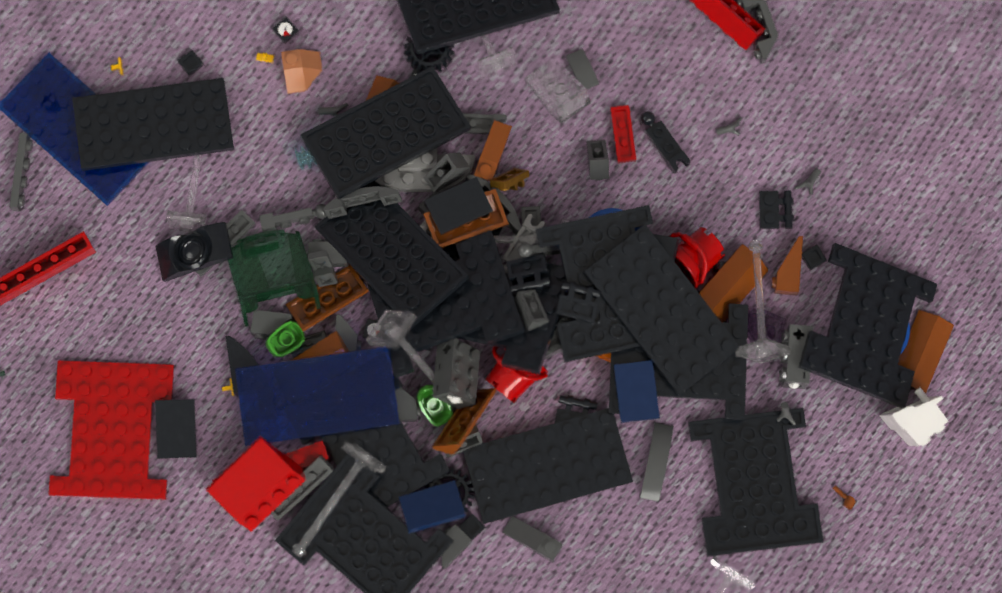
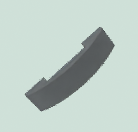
(361, 196)
(513, 220)
(657, 462)

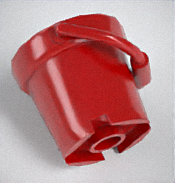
(697, 254)
(509, 381)

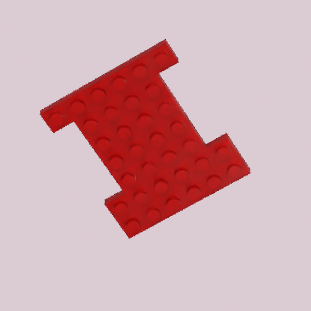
(111, 428)

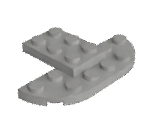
(411, 175)

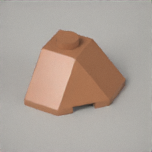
(300, 69)

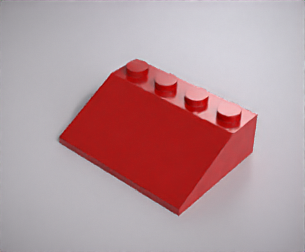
(256, 483)

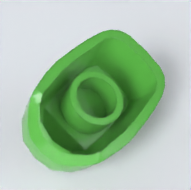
(285, 339)
(434, 409)

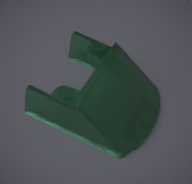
(269, 268)

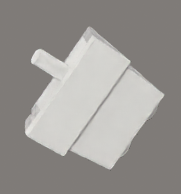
(917, 420)

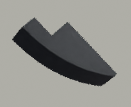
(238, 358)

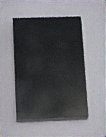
(458, 206)
(176, 428)

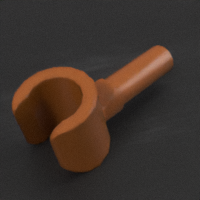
(849, 501)

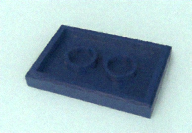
(636, 391)
(432, 506)

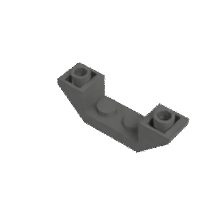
(763, 14)

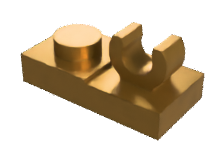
(510, 180)

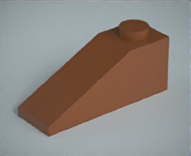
(493, 150)
(788, 276)

